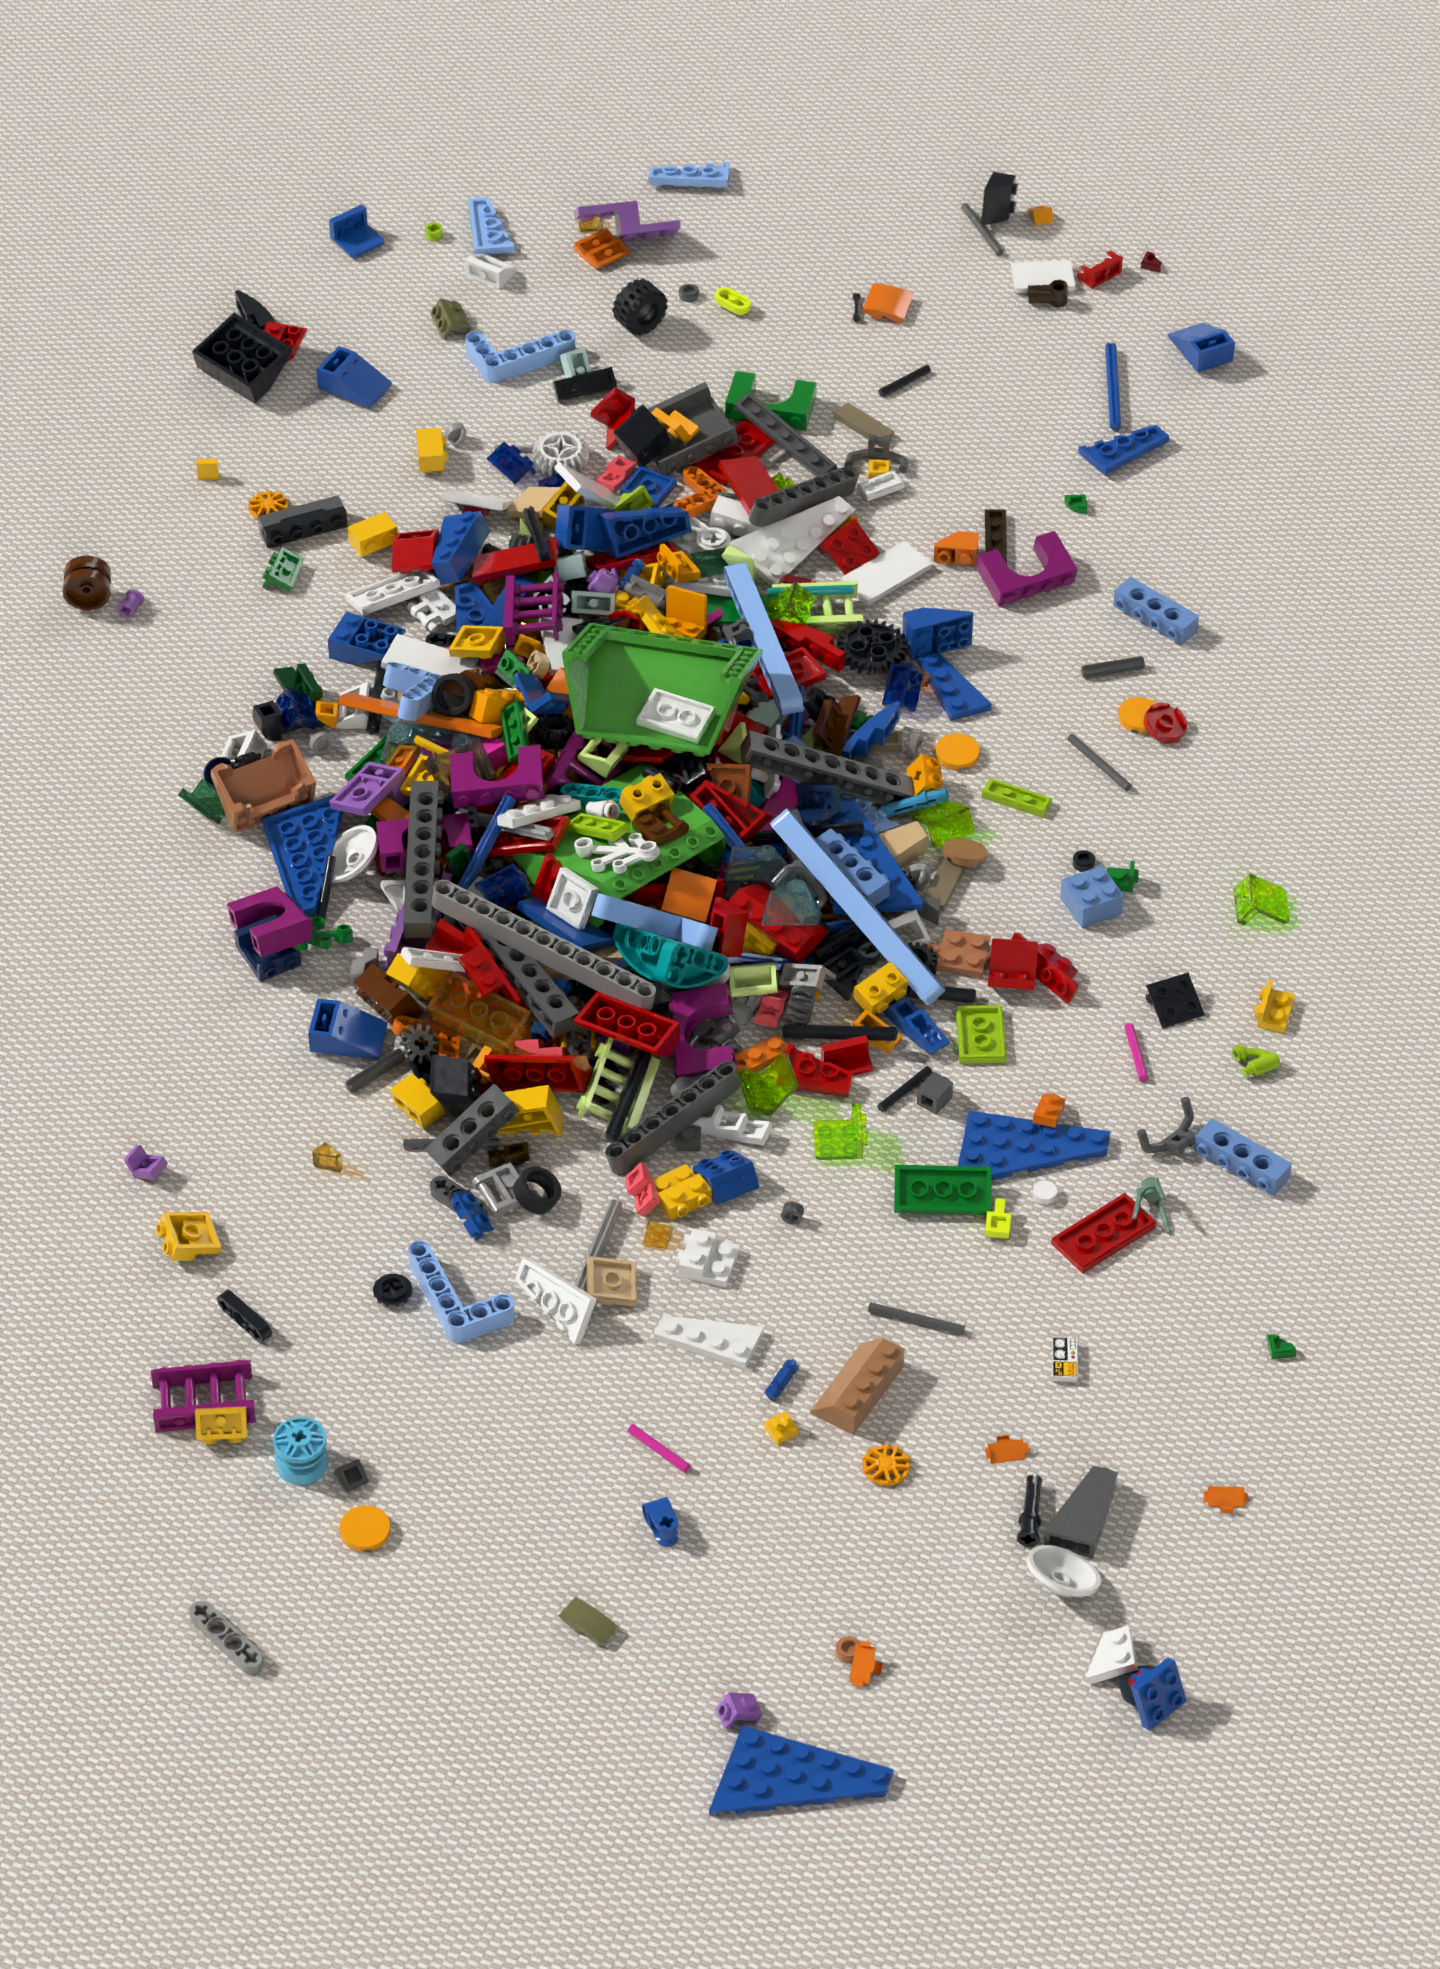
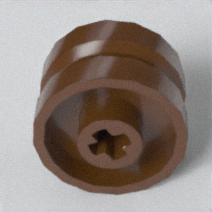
(87, 582)

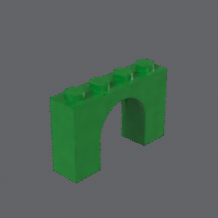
(794, 411)

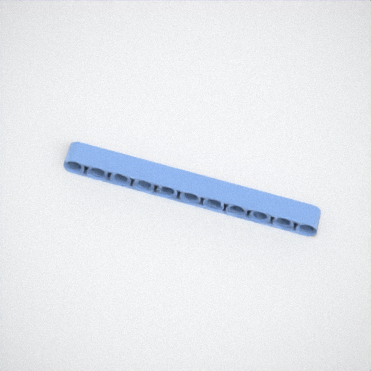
(763, 637)
(857, 906)

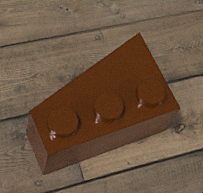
(385, 995)

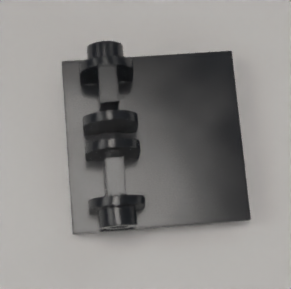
(1174, 1000)

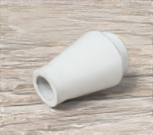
(605, 809)

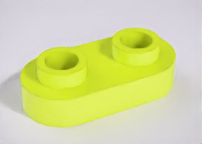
(732, 300)

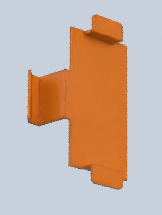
(1006, 1450)
(1225, 1497)
(864, 1664)

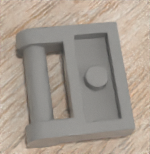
(504, 1180)

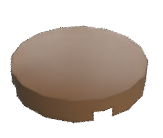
(964, 852)

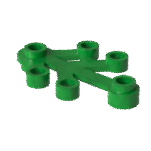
(322, 939)

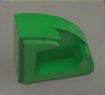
(1076, 503)
(1280, 1348)

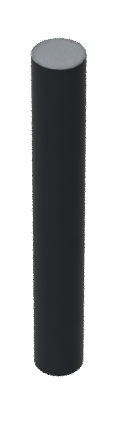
(904, 380)
(326, 886)
(904, 1089)

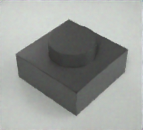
(689, 1139)

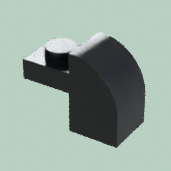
(269, 721)

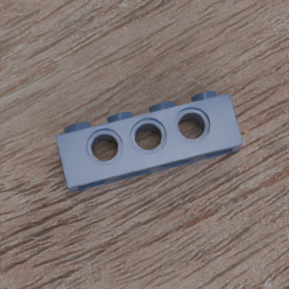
(1156, 610)
(861, 872)
(1243, 1157)

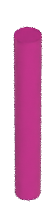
(1136, 1052)
(659, 1448)

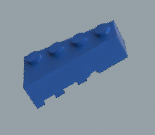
(639, 529)
(458, 545)

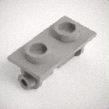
(640, 587)

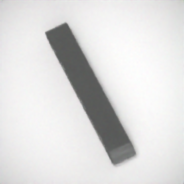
(803, 496)
(673, 1117)

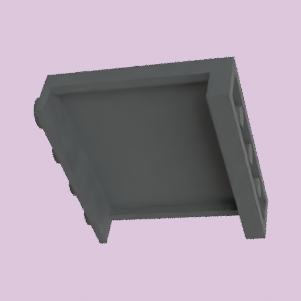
(712, 437)

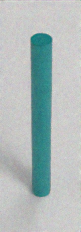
(817, 590)

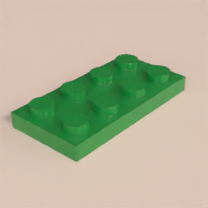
(942, 1189)

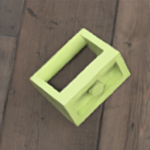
(601, 765)
(761, 975)

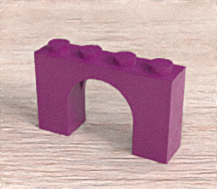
(1009, 586)
(523, 785)
(394, 838)
(279, 934)
(689, 1010)

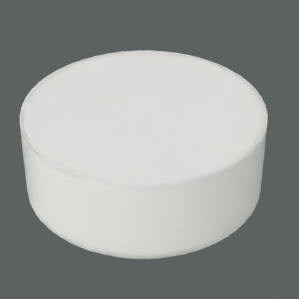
(1044, 1192)

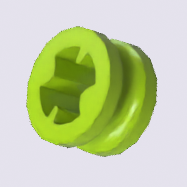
(433, 231)

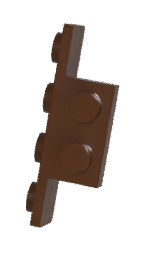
(835, 723)

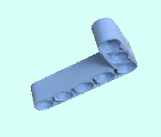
(519, 359)
(417, 689)
(654, 921)
(457, 1321)

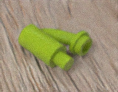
(1264, 1063)

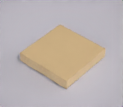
(533, 496)
(612, 1281)

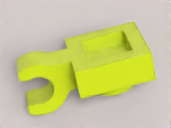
(998, 1222)

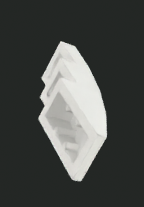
(733, 1126)

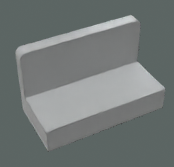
(805, 975)

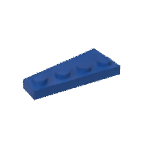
(1123, 449)
(953, 691)

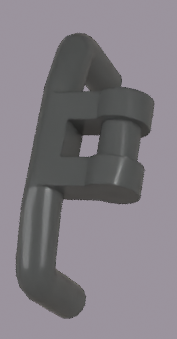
(873, 452)
(736, 632)
(799, 868)
(1177, 1140)

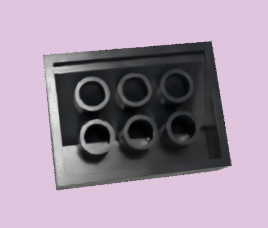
(242, 357)

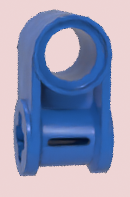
(662, 1521)

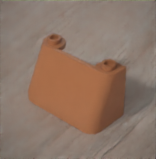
(264, 786)

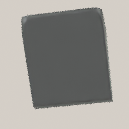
(931, 909)
(351, 1475)

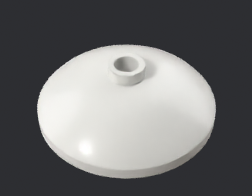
(354, 852)
(1063, 1571)

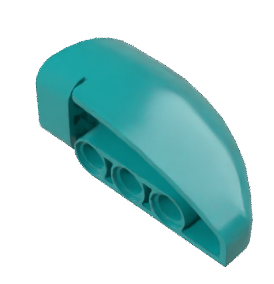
(667, 958)

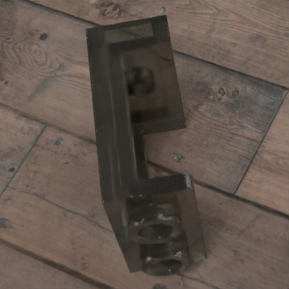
(440, 768)

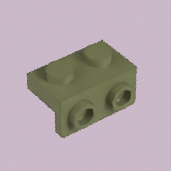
(449, 317)

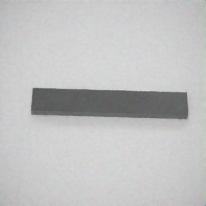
(784, 435)

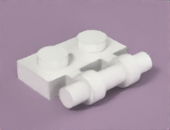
(439, 606)

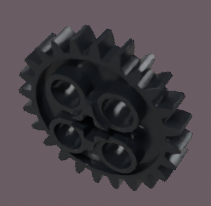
(860, 640)

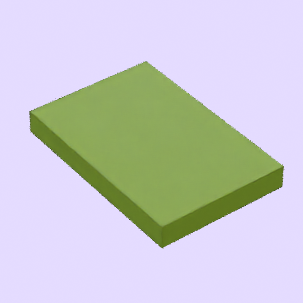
(980, 1034)

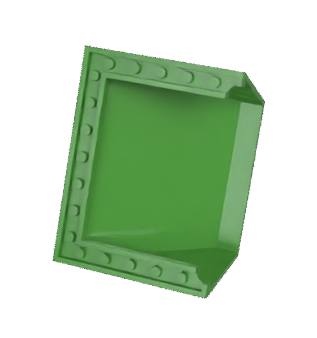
(617, 668)
(701, 841)

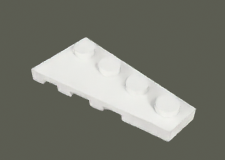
(538, 810)
(558, 1298)
(713, 1339)

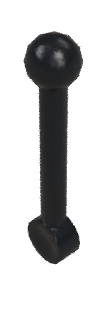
(856, 297)

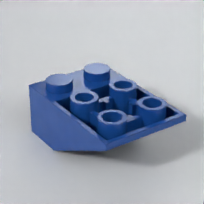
(1204, 346)
(351, 377)
(579, 527)
(936, 630)
(361, 639)
(345, 1030)

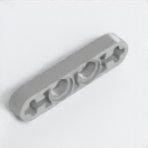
(223, 1639)

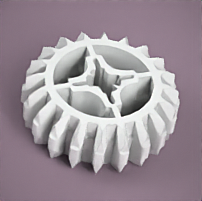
(560, 448)

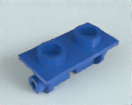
(466, 1205)

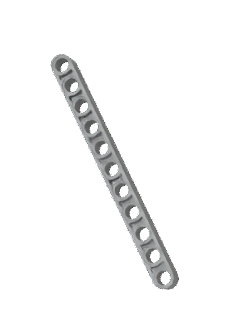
(542, 945)

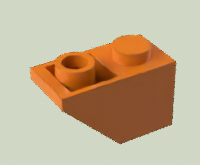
(957, 548)

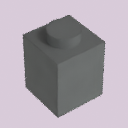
(935, 1093)

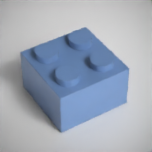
(1091, 896)

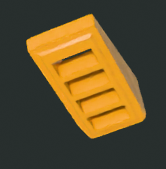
(871, 1020)

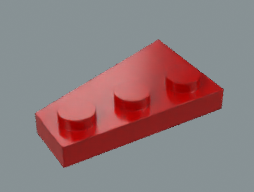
(547, 878)
(817, 1075)

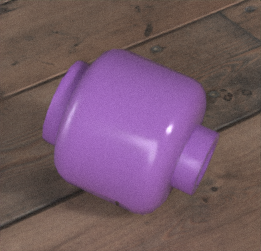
(603, 582)

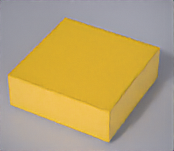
(878, 467)
(207, 469)

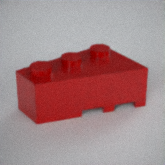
(740, 814)

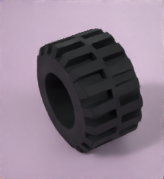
(640, 307)

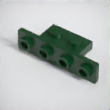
(300, 680)

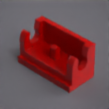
(1102, 271)

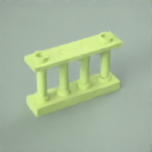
(830, 623)
(584, 1104)

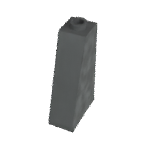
(1084, 1513)

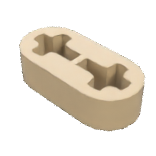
(538, 664)

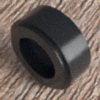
(1083, 860)

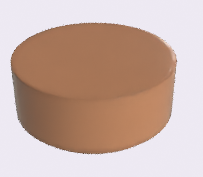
(845, 1649)

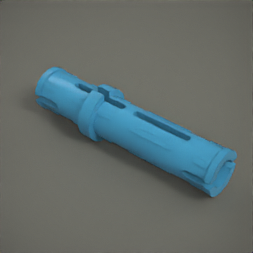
(909, 804)

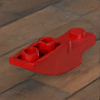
(817, 643)

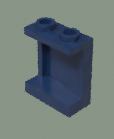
(270, 965)

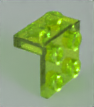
(793, 603)
(945, 821)
(1259, 896)
(771, 1088)
(841, 1137)

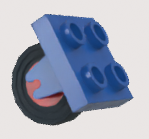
(1154, 1691)

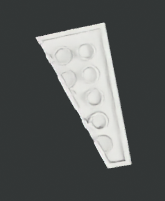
(789, 542)

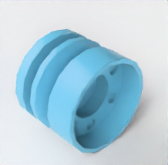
(300, 1450)

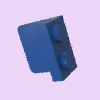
(353, 233)
(537, 699)
(728, 1175)

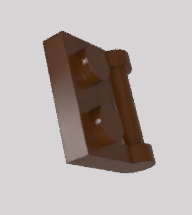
(654, 830)

